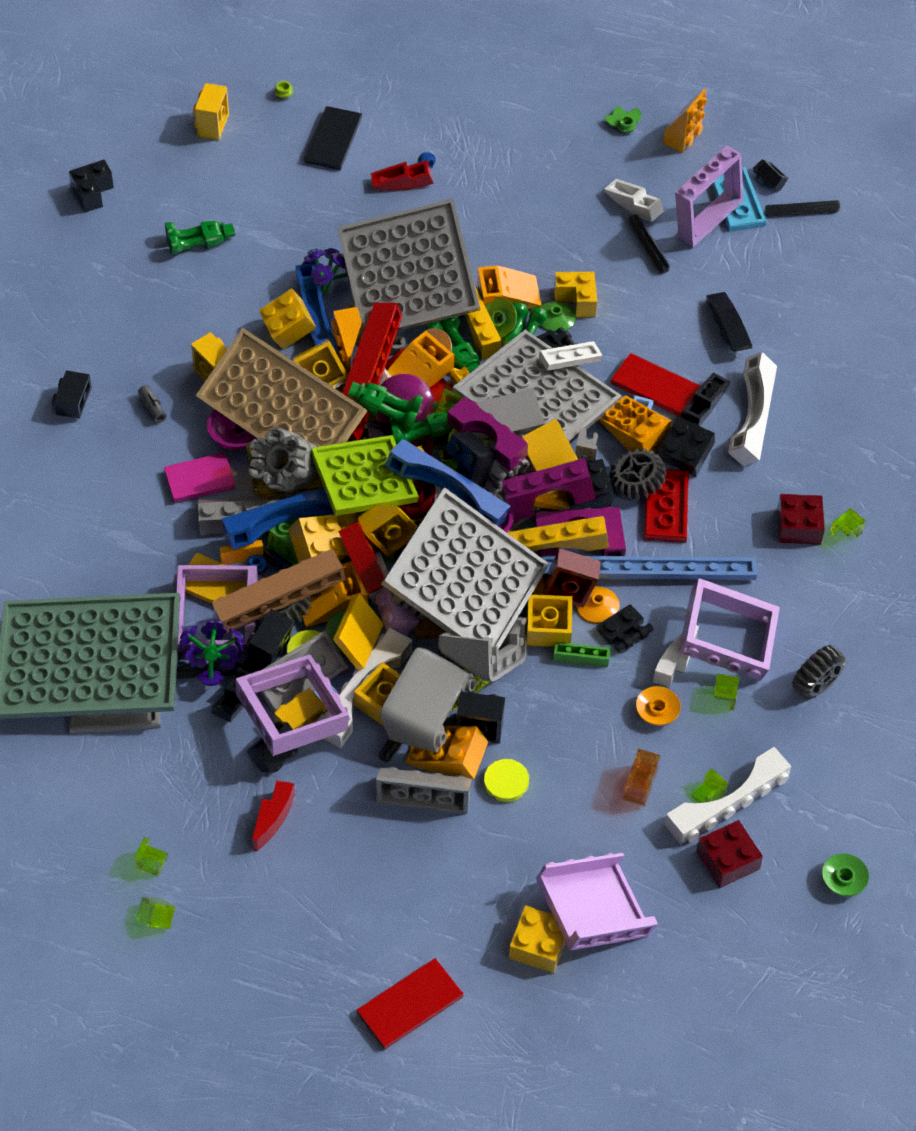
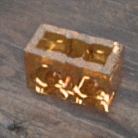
(641, 777)

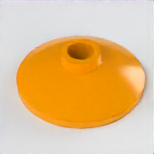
(599, 611)
(659, 698)

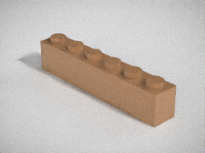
(279, 590)

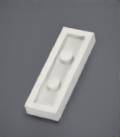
(570, 355)

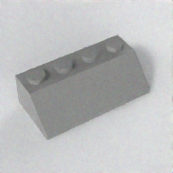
(214, 509)
(423, 790)

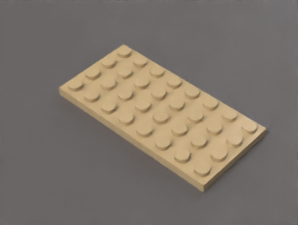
(267, 390)

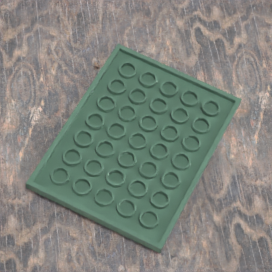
(89, 655)

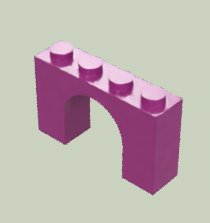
(525, 488)
(612, 521)

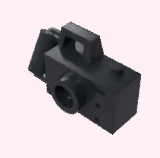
(770, 174)

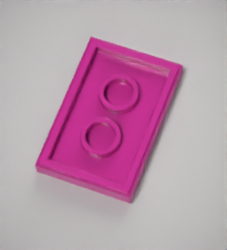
(199, 477)

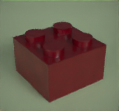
(800, 519)
(572, 576)
(729, 853)

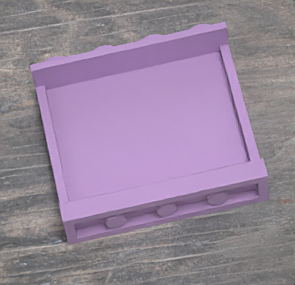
(593, 902)

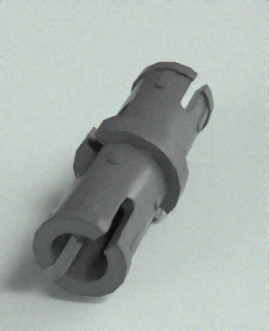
(152, 404)

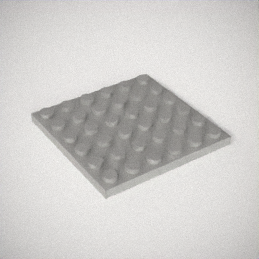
(410, 261)
(562, 393)
(465, 572)

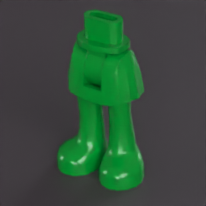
(207, 234)
(536, 318)
(464, 352)
(372, 398)
(434, 425)

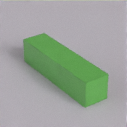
(581, 654)

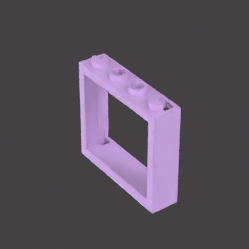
(694, 230)
(213, 573)
(736, 603)
(261, 680)

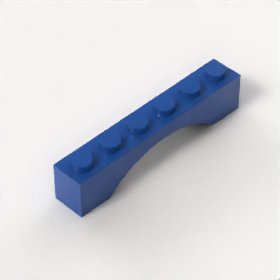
(313, 300)
(414, 463)
(247, 526)

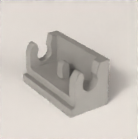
(586, 447)

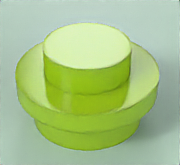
(283, 89)

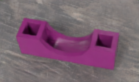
(470, 417)

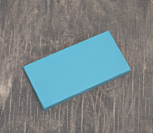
(749, 212)

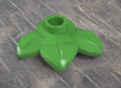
(623, 120)

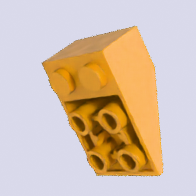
(686, 124)
(508, 284)
(347, 334)
(424, 359)
(636, 425)
(335, 597)
(456, 757)

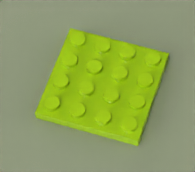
(357, 476)

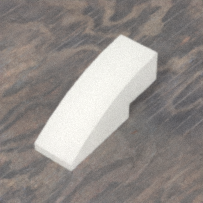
(635, 199)
(671, 661)

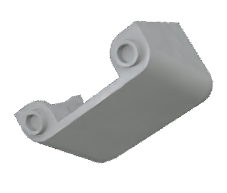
(482, 657)
(423, 700)

